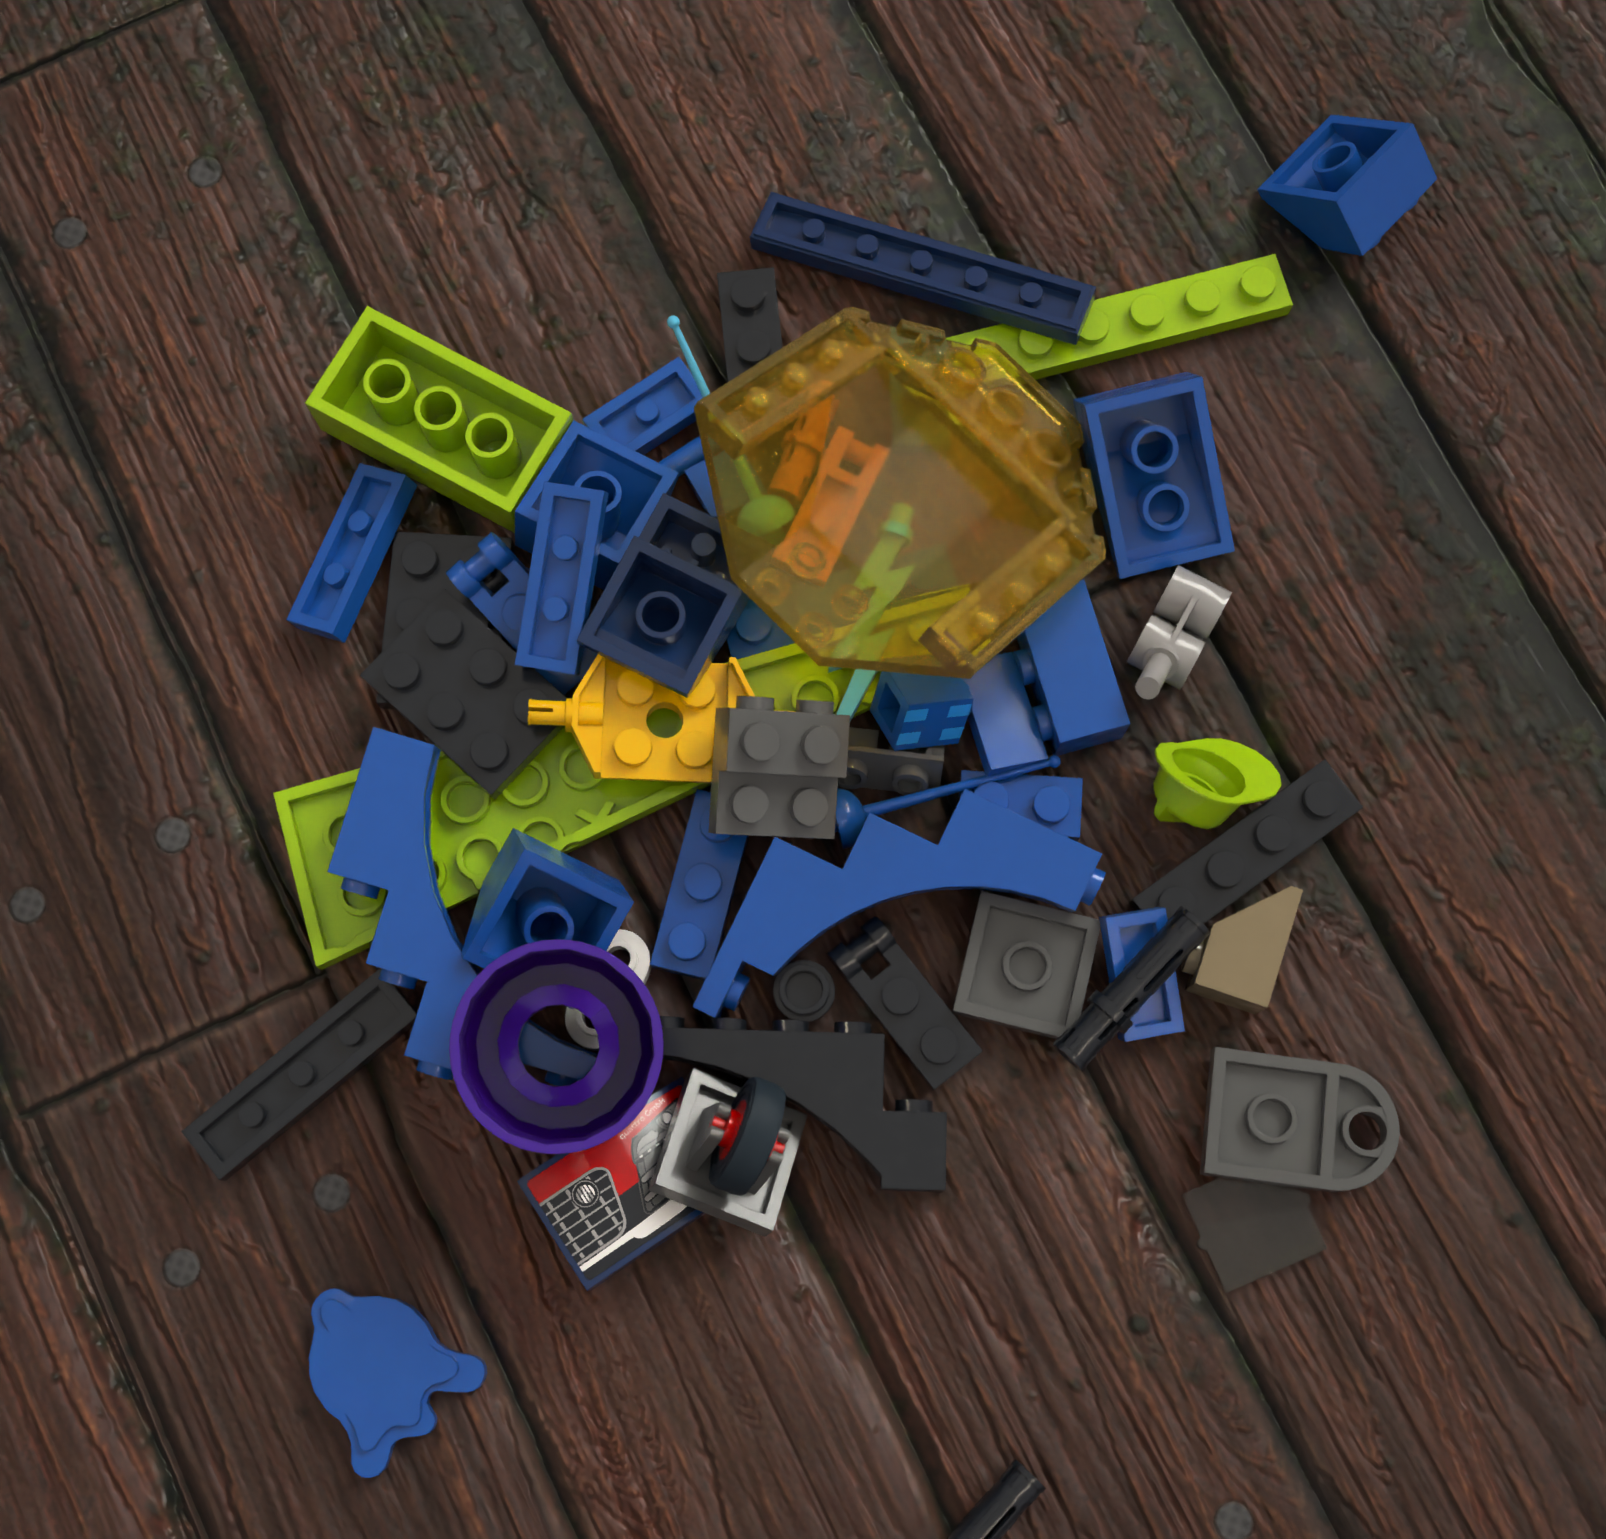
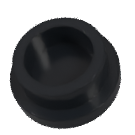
(804, 991)

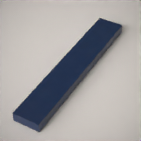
(923, 268)

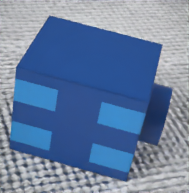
(921, 709)

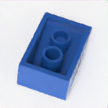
(1155, 473)

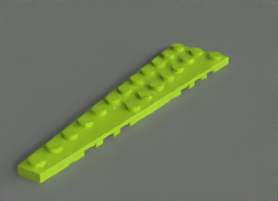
(548, 800)

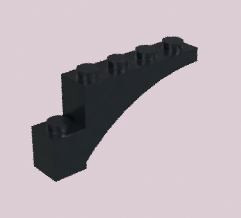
(832, 1079)

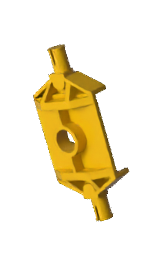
(612, 729)

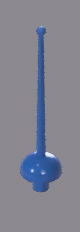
(852, 815)

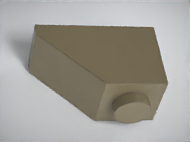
(1244, 953)

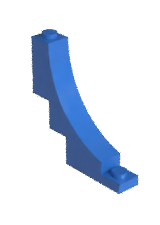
(805, 896)

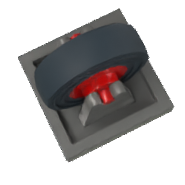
(730, 1150)

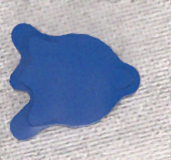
(376, 1370)

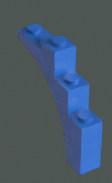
(389, 847)

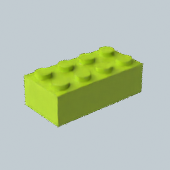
(437, 416)

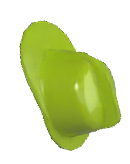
(1209, 780)

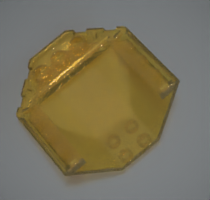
(898, 495)

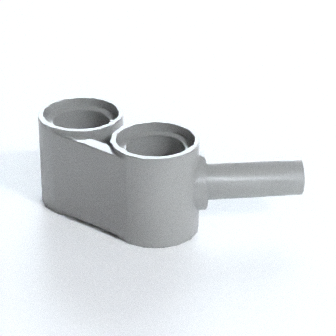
(1176, 632)

